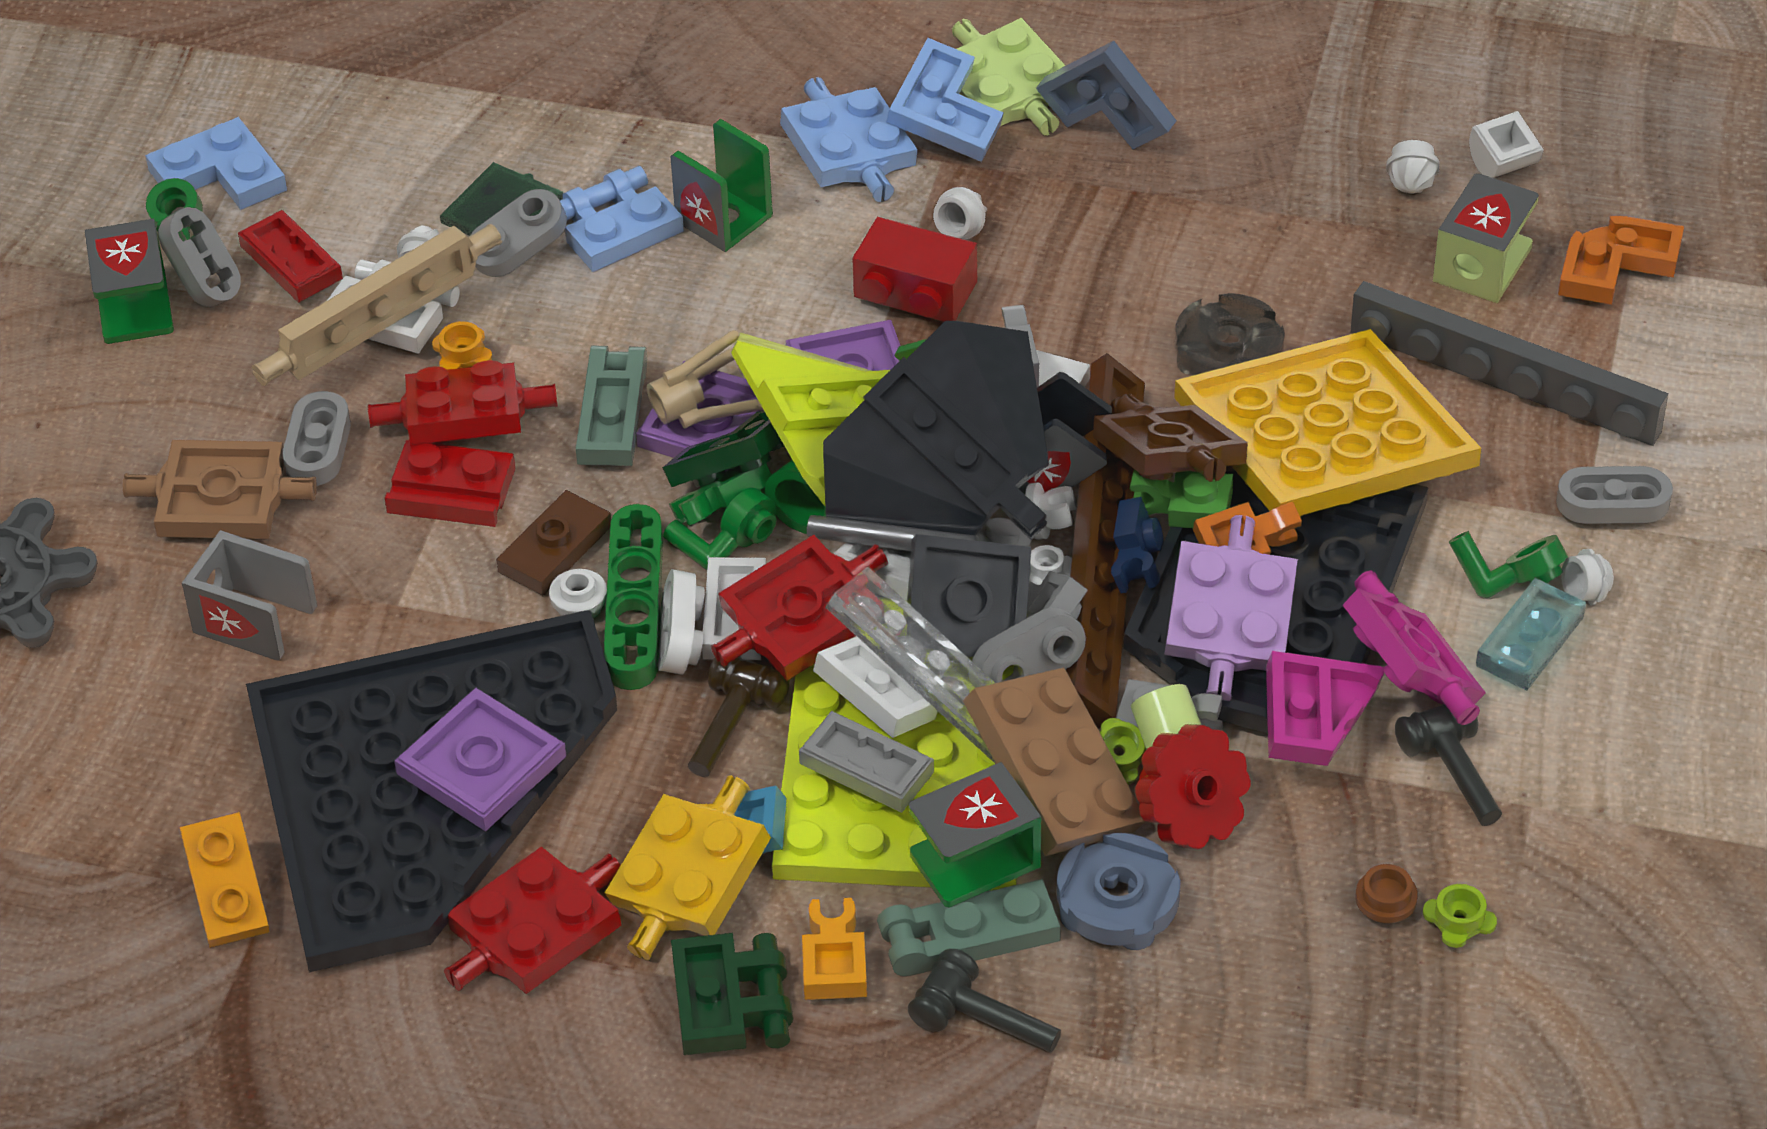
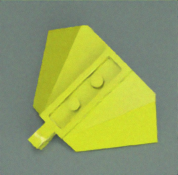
(802, 397)

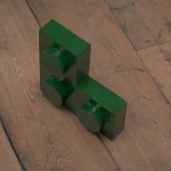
(744, 447)

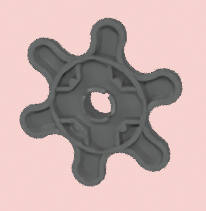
(35, 571)

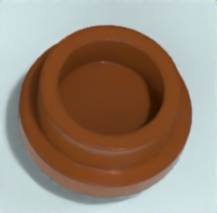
(1386, 894)

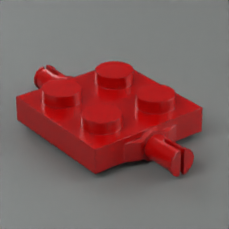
(462, 403)
(784, 606)
(533, 920)

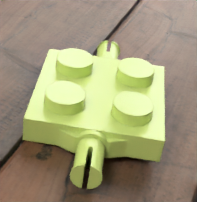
(1008, 70)

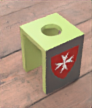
(1481, 238)

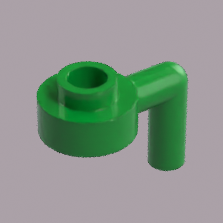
(171, 195)
(746, 521)
(1536, 560)

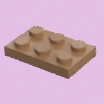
(1055, 758)

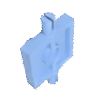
(848, 138)

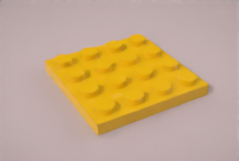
(1331, 423)

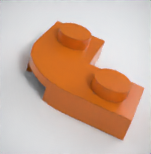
(1626, 243)

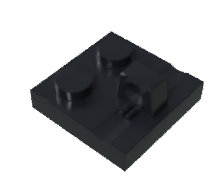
(968, 587)

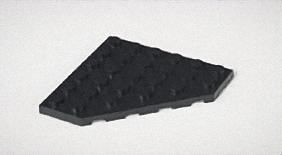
(361, 846)

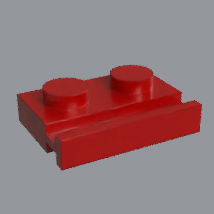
(450, 483)

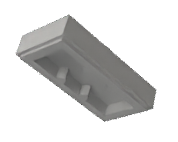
(866, 761)

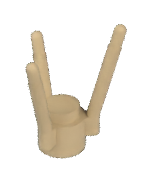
(679, 390)

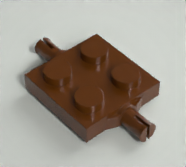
(1169, 440)

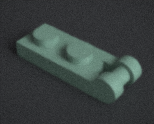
(611, 406)
(981, 927)

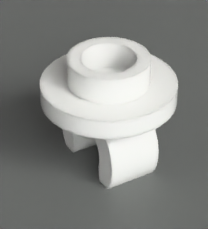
(1055, 504)

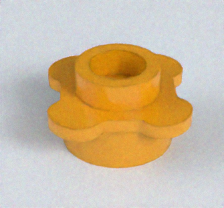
(461, 345)

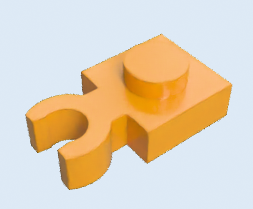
(833, 955)

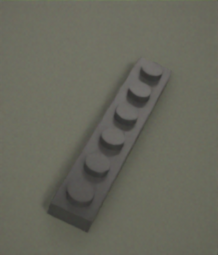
(1510, 363)

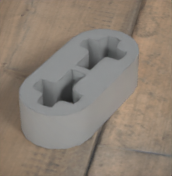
(199, 257)

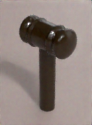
(742, 683)

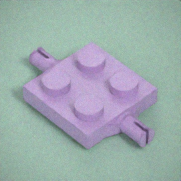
(1230, 606)

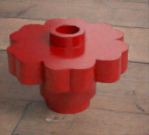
(1192, 786)

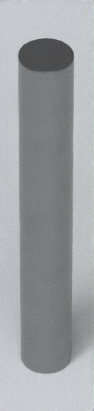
(870, 533)

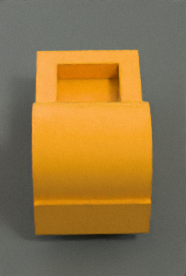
(224, 879)

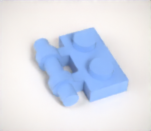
(623, 228)

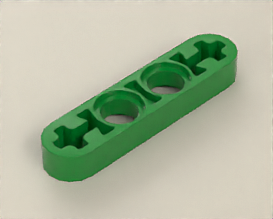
(633, 595)

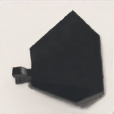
(944, 437)

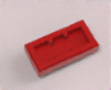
(290, 256)

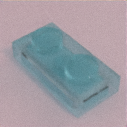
(1530, 634)

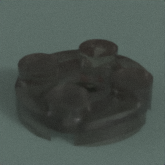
(1203, 327)

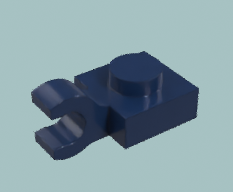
(1138, 543)

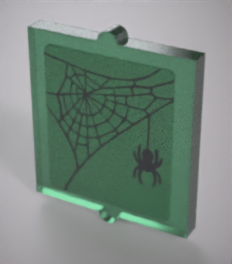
(489, 195)

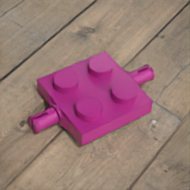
(1412, 648)

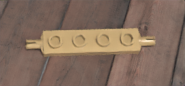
(376, 303)

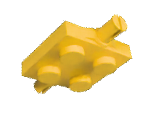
(687, 866)

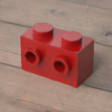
(915, 269)

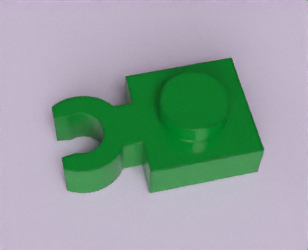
(702, 502)

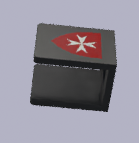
(1067, 417)

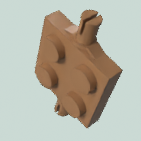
(219, 488)

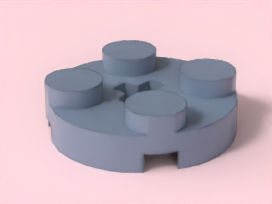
(1113, 919)

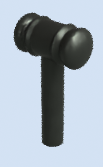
(1440, 730)
(950, 989)

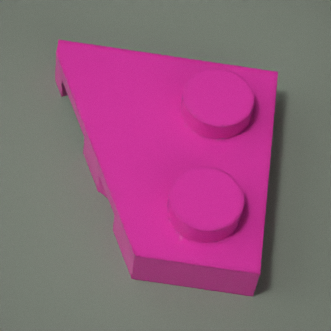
(1314, 704)

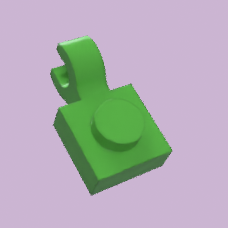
(1185, 498)

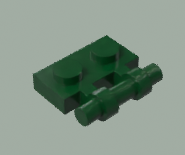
(710, 998)

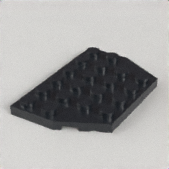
(1331, 554)

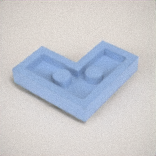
(934, 108)
(221, 154)

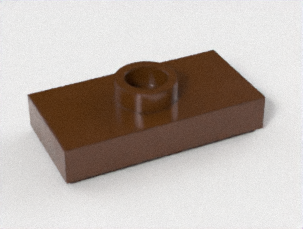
(554, 542)

